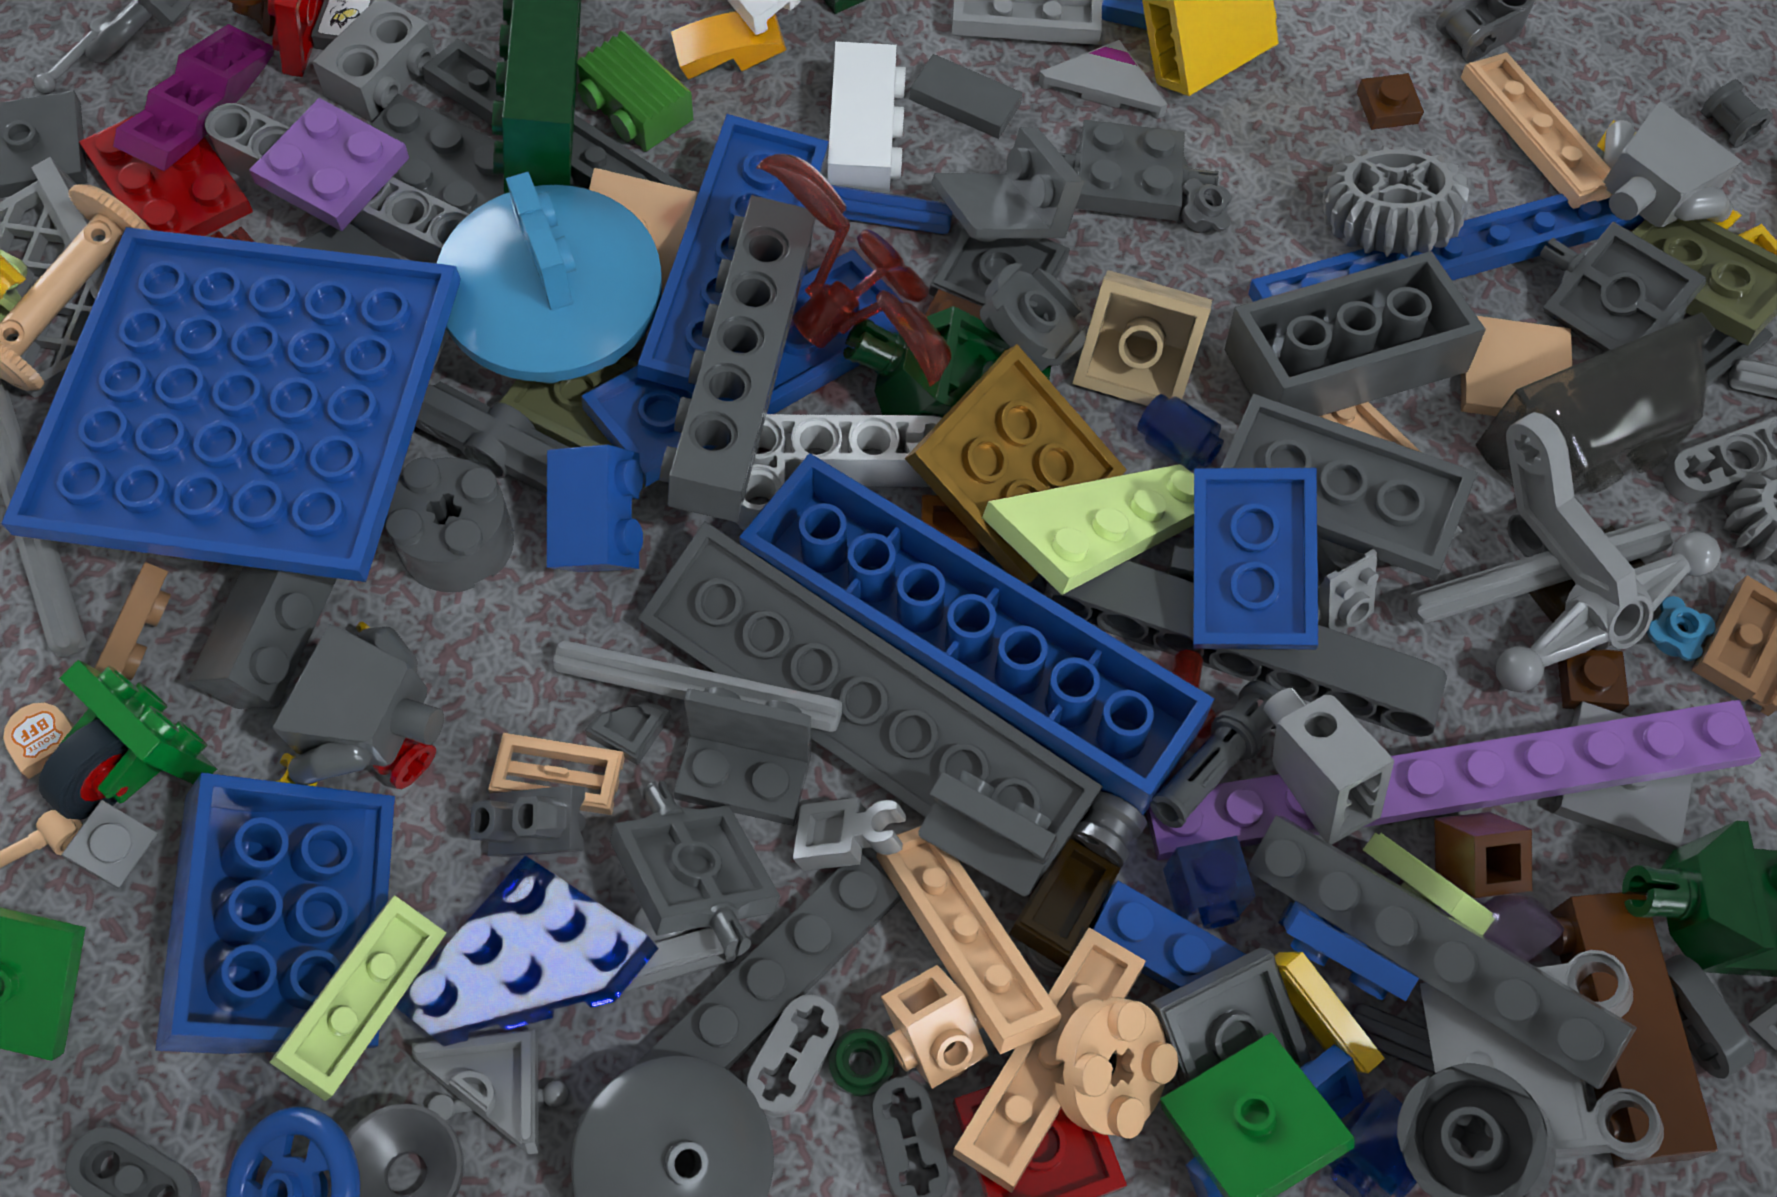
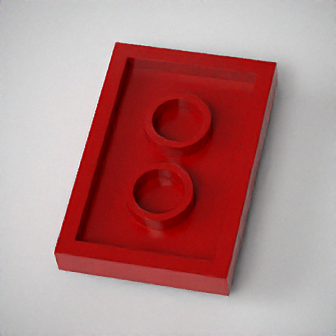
(186, 198)

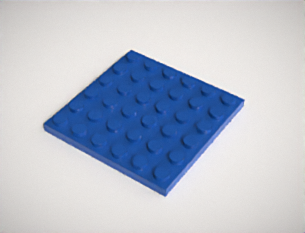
(238, 404)

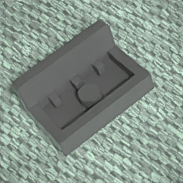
(986, 834)

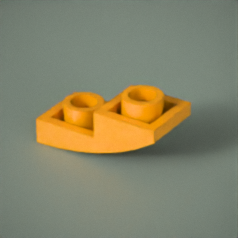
(722, 38)

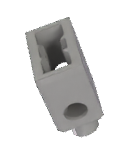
(1328, 763)

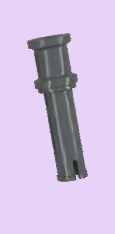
(1234, 737)

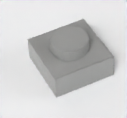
(109, 844)

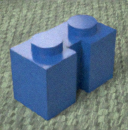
(592, 508)

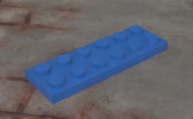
(693, 277)
(643, 413)

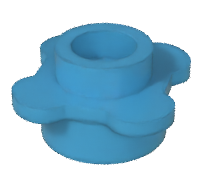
(1671, 638)

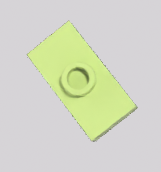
(1429, 884)

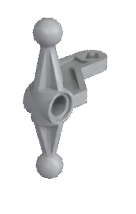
(1610, 597)

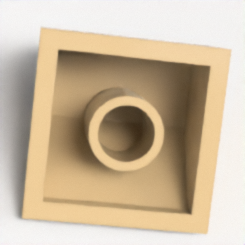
(1141, 339)

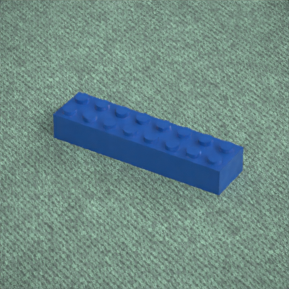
(982, 631)

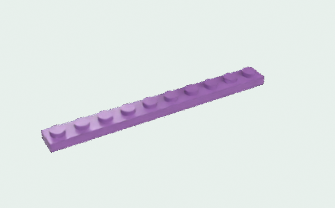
(1494, 773)

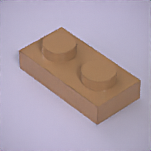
(143, 605)

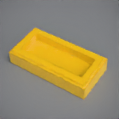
(1324, 1012)

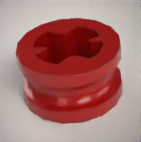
(409, 763)

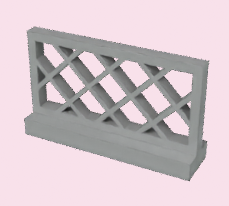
(58, 211)

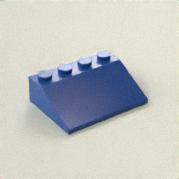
(266, 907)

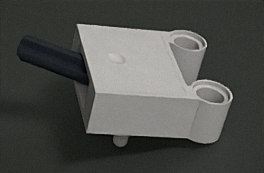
(1462, 1036)

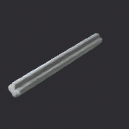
(39, 556)

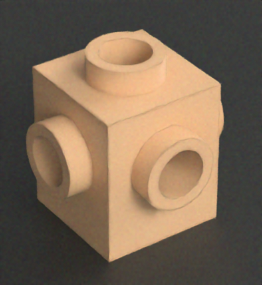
(933, 1027)

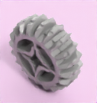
(1395, 201)

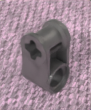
(1483, 24)

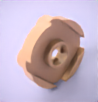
(1144, 1065)

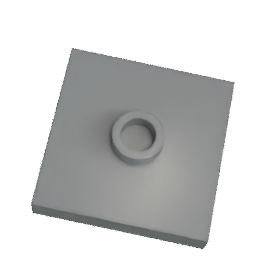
(1641, 811)

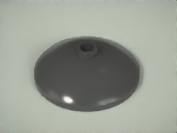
(656, 1112)

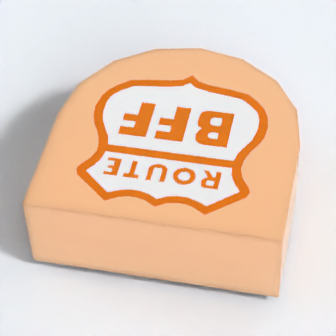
(34, 735)

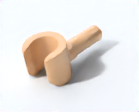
(52, 830)

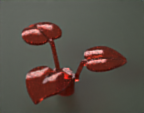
(834, 305)

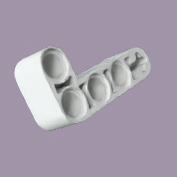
(844, 440)

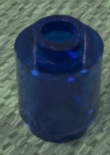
(1181, 432)

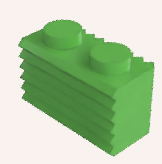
(634, 91)

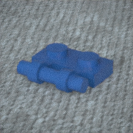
(1324, 940)

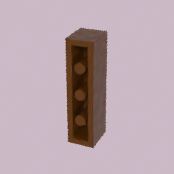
(1658, 1053)

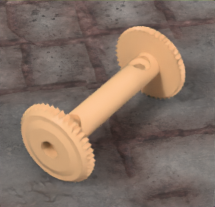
(62, 280)

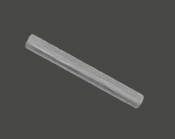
(1525, 575)
(675, 679)

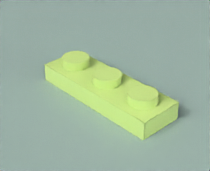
(358, 999)

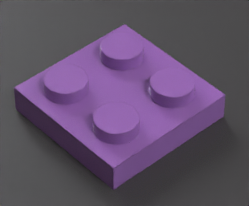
(329, 164)

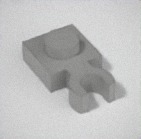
(837, 830)

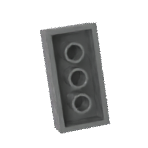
(1355, 337)

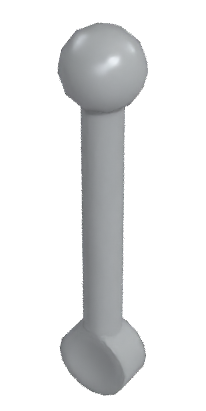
(46, 81)
(553, 1094)

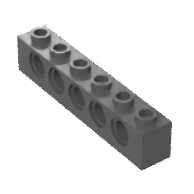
(765, 274)

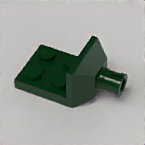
(900, 381)
(1715, 901)

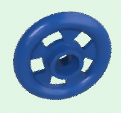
(295, 1176)

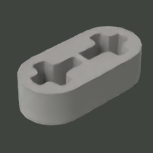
(807, 1063)

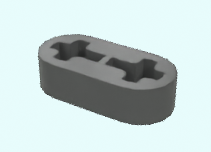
(1708, 1022)
(925, 1138)

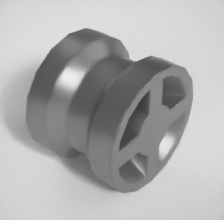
(1110, 828)

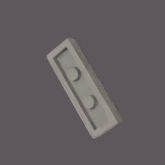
(1030, 19)

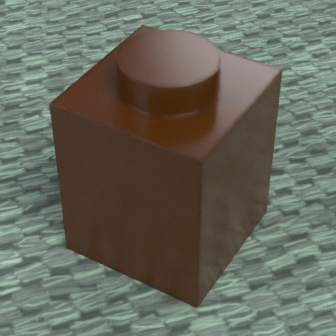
(1484, 854)

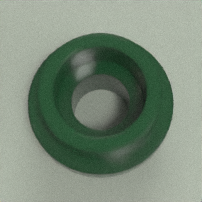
(861, 1041)

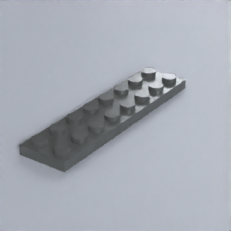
(896, 716)

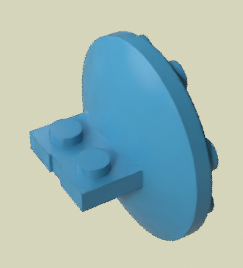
(551, 282)

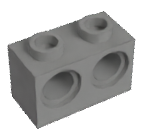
(374, 59)

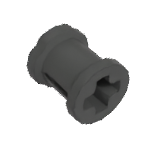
(1736, 113)

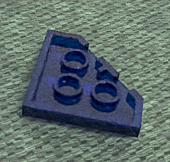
(523, 956)

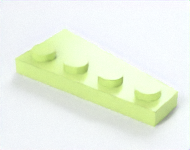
(1095, 524)

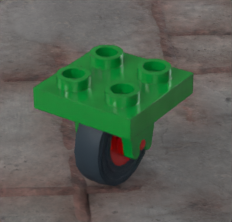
(116, 744)

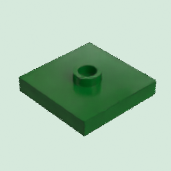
(37, 982)
(1257, 1122)

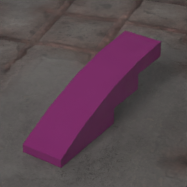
(176, 109)

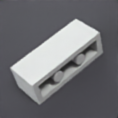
(865, 117)

